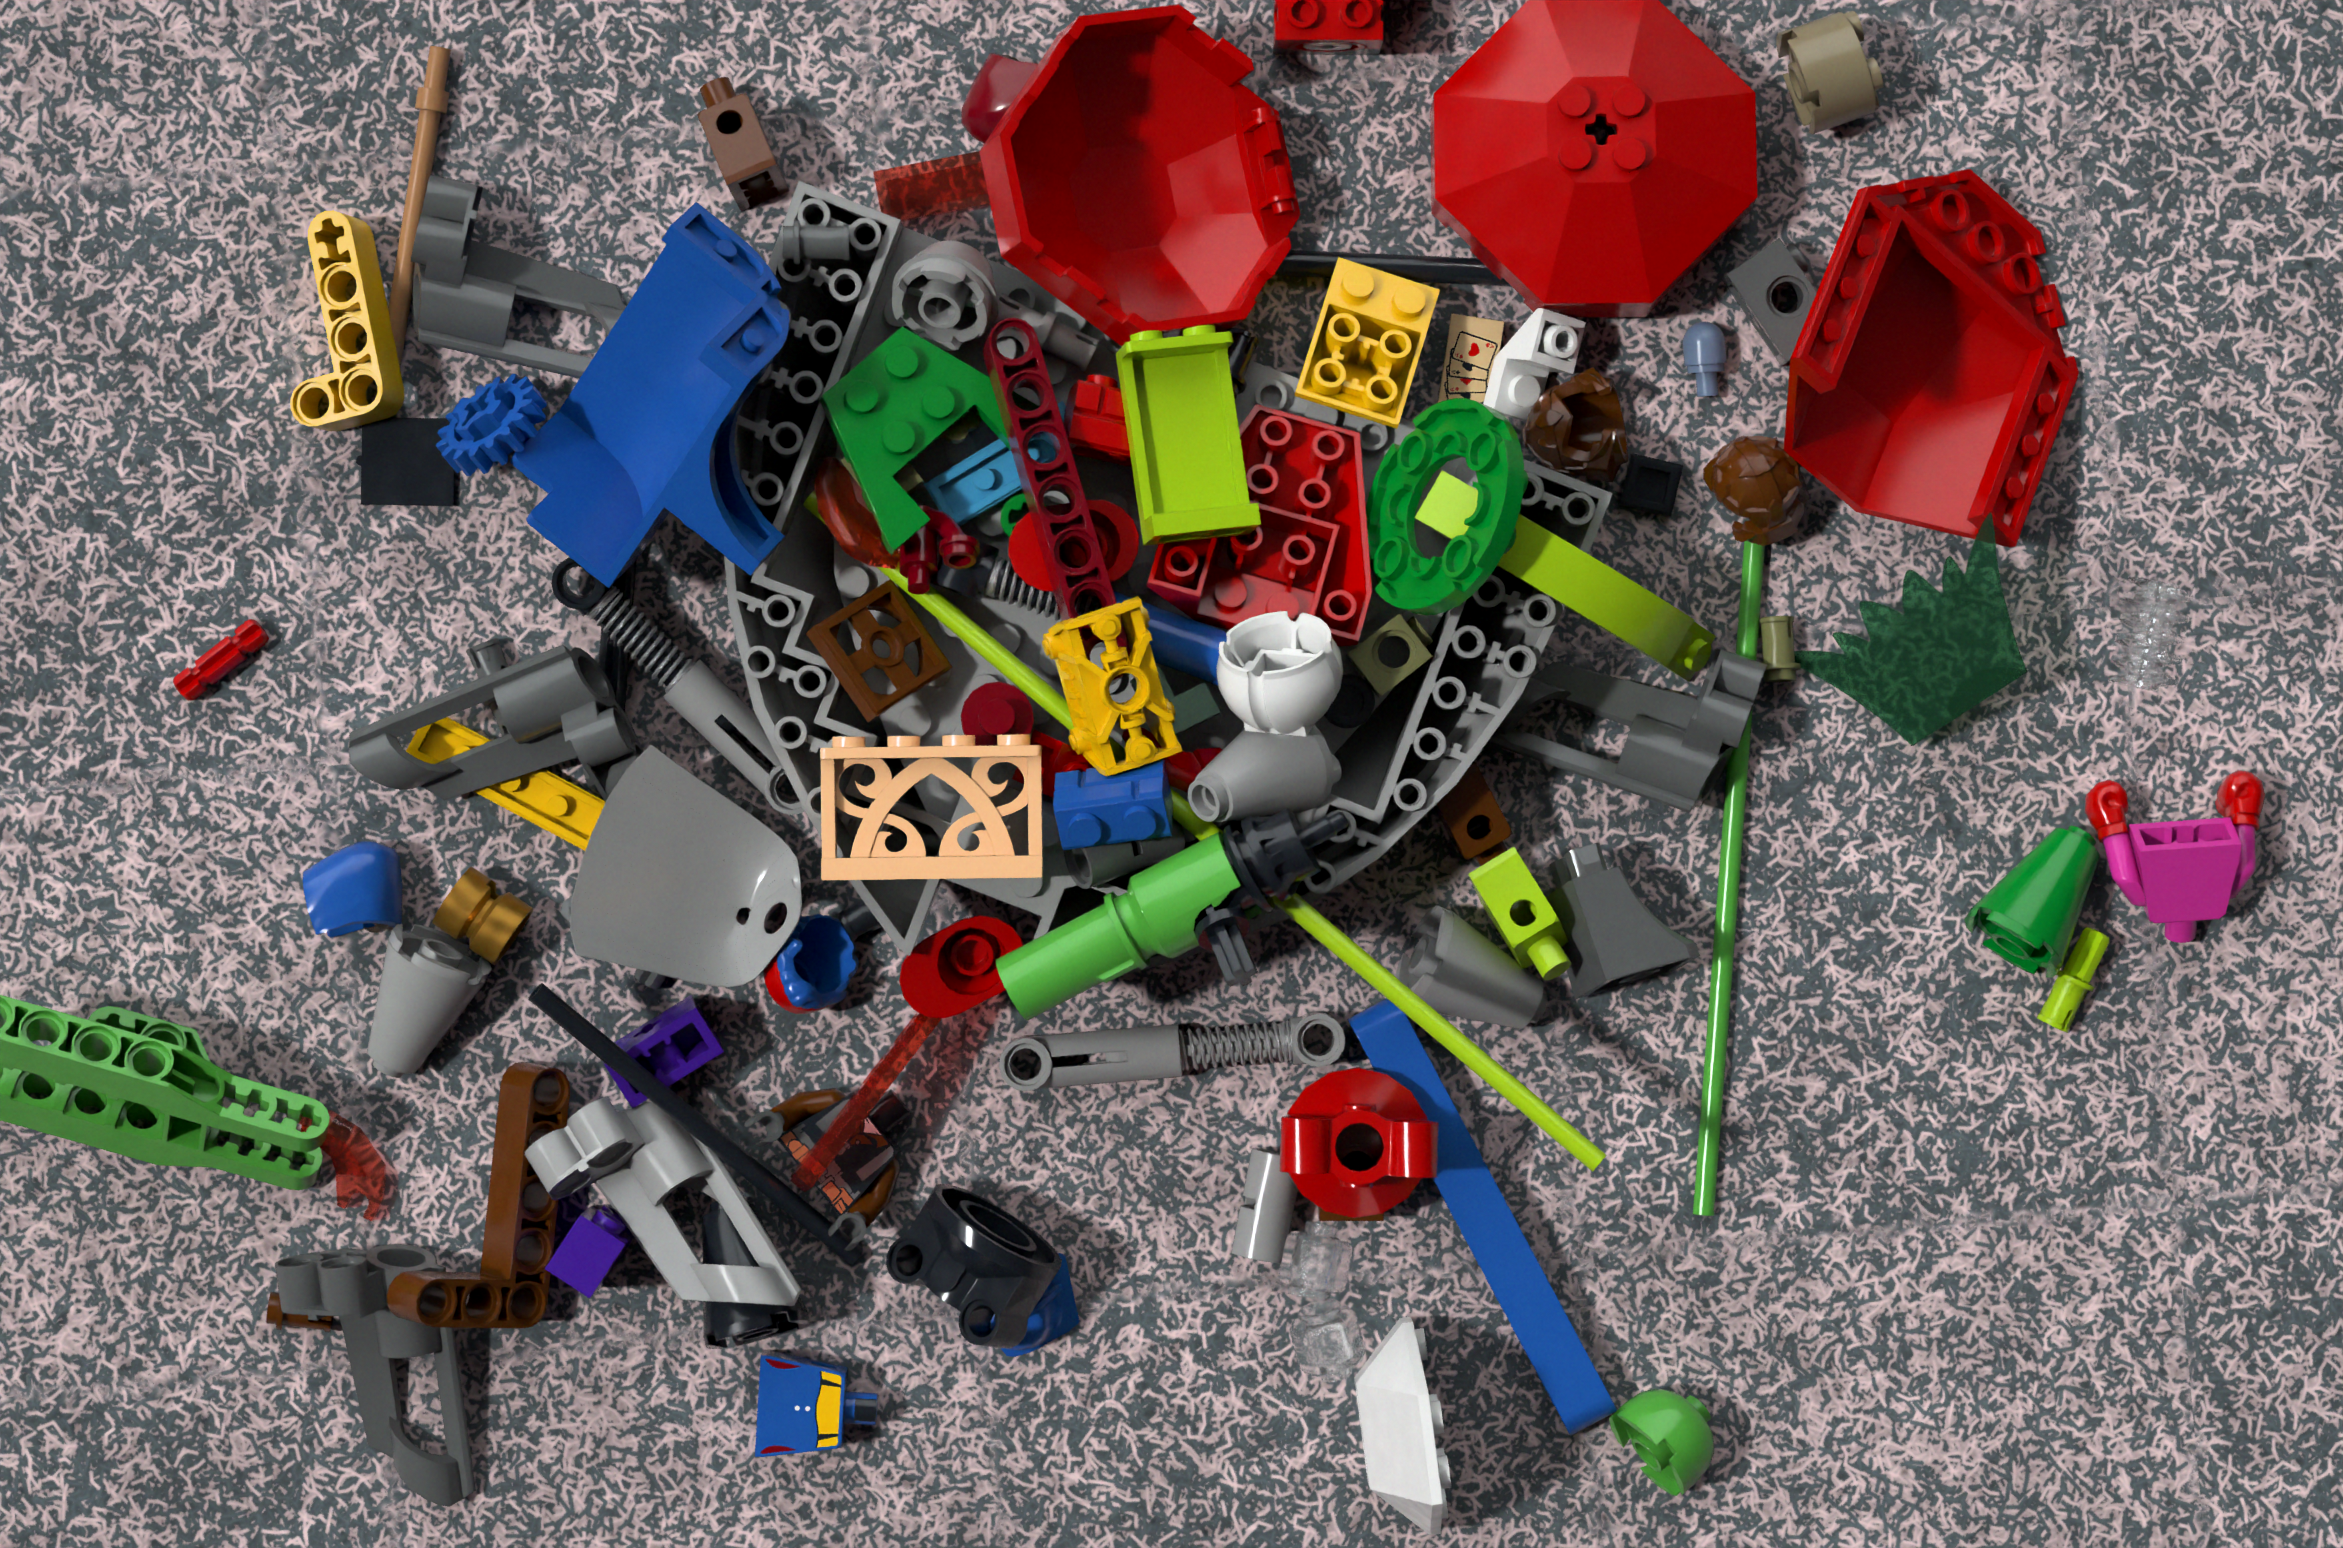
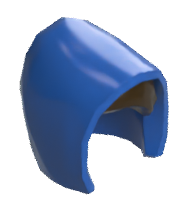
(355, 890)

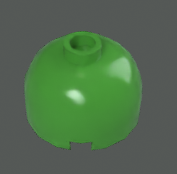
(1667, 1436)

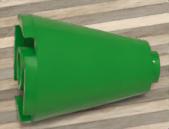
(2039, 902)

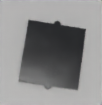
(404, 464)

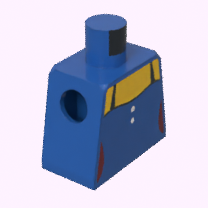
(806, 1405)

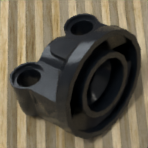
(976, 1263)

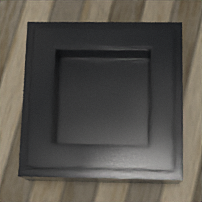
(1650, 485)

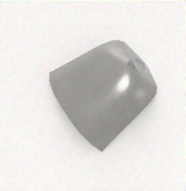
(659, 887)

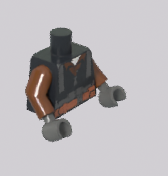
(863, 1170)

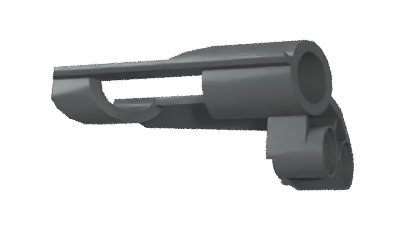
(468, 287)
(552, 707)

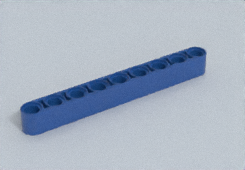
(1489, 1225)

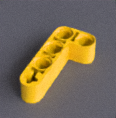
(343, 323)

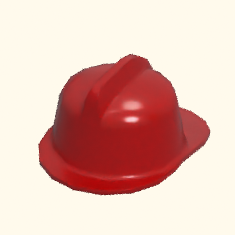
(1114, 532)
(957, 966)

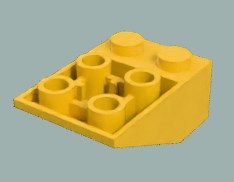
(1367, 343)

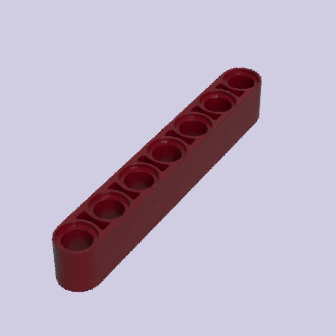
(1042, 478)

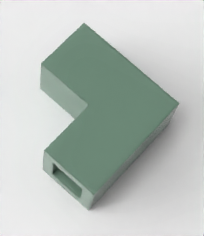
(1190, 706)

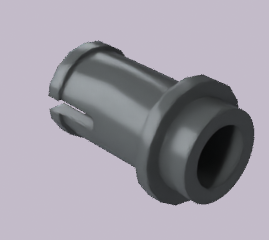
(815, 242)

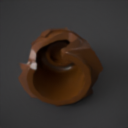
(1579, 428)
(1761, 484)

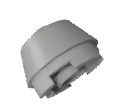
(946, 294)

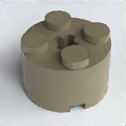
(1829, 71)

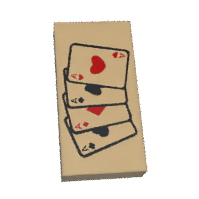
(1469, 357)

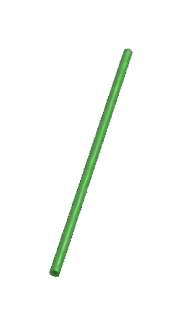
(1727, 904)

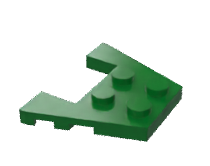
(894, 411)

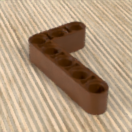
(507, 1223)

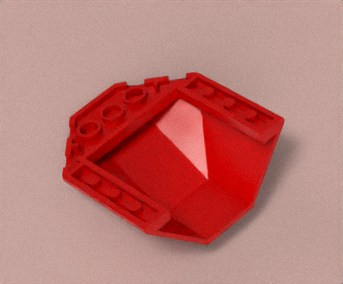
(1932, 360)

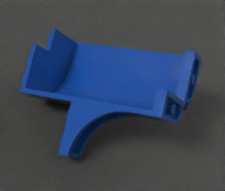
(661, 410)

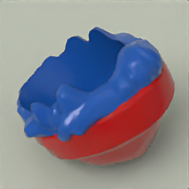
(812, 966)

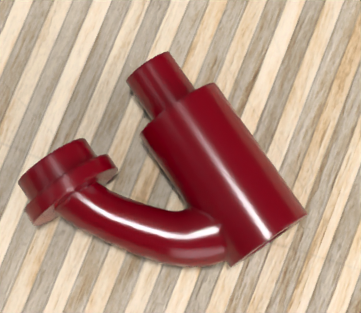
(919, 553)

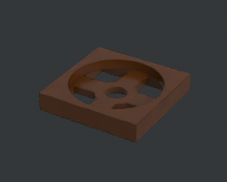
(849, 668)

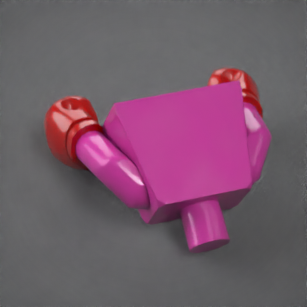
(2184, 866)

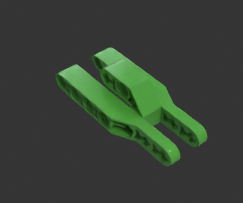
(152, 1072)

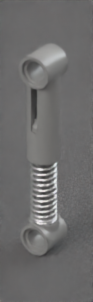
(1165, 1051)

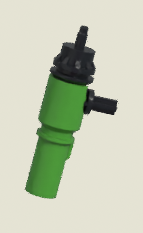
(1171, 908)

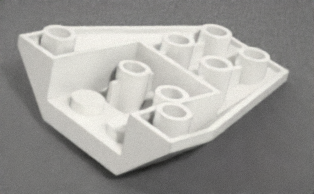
(1400, 1428)

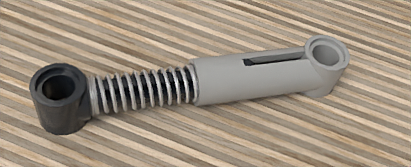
(690, 686)

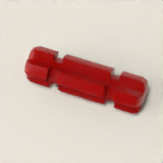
(220, 660)

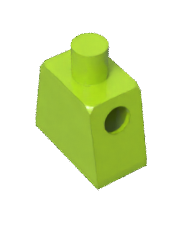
(1521, 914)

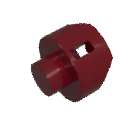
(995, 711)

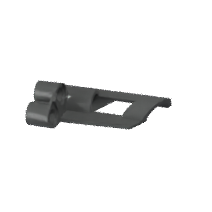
(1674, 740)
(355, 1288)

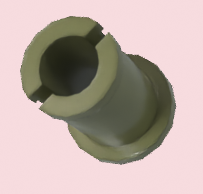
(1778, 649)

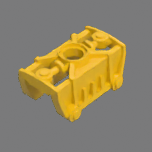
(1088, 688)

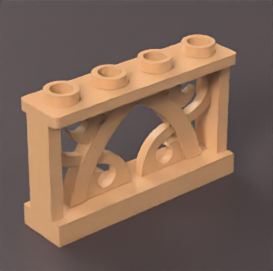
(869, 852)

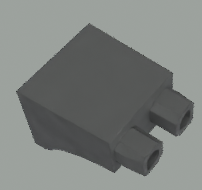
(1608, 927)

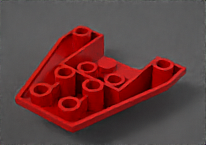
(1310, 538)

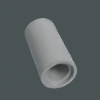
(1267, 1209)

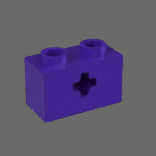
(669, 1046)
(591, 1250)

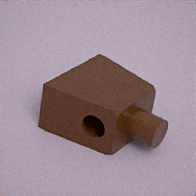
(740, 145)
(1461, 804)

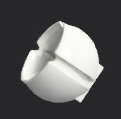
(1279, 672)

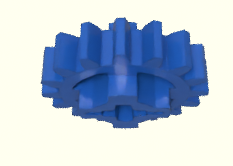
(491, 424)

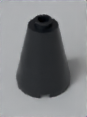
(744, 1320)

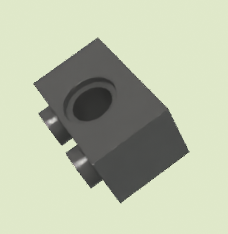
(1752, 289)

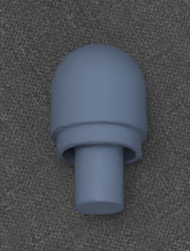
(1704, 355)

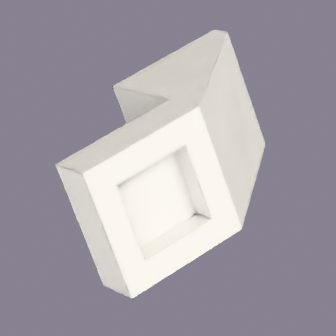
(1521, 368)

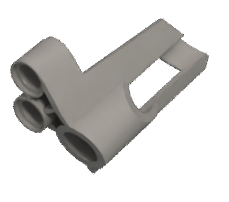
(636, 1164)

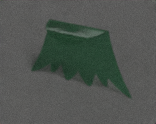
(1936, 656)

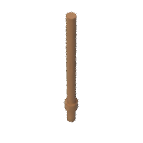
(432, 102)

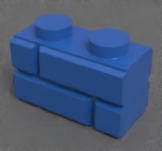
(1112, 808)

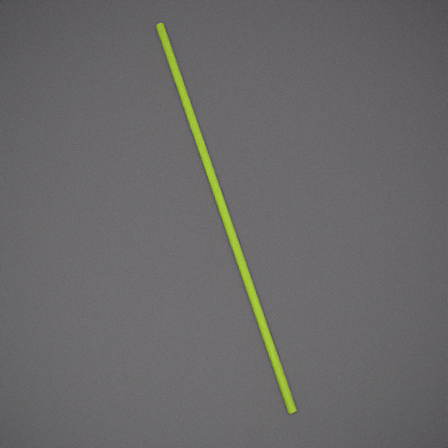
(1295, 907)

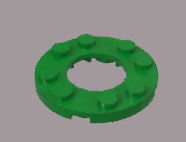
(1443, 434)

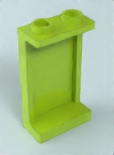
(1184, 436)

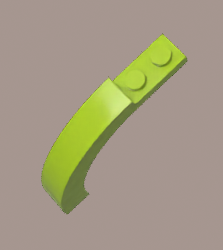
(1580, 583)

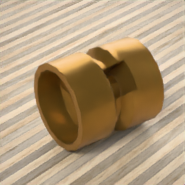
(482, 915)

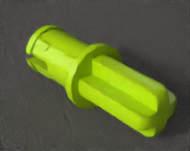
(2074, 980)

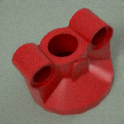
(1347, 1099)

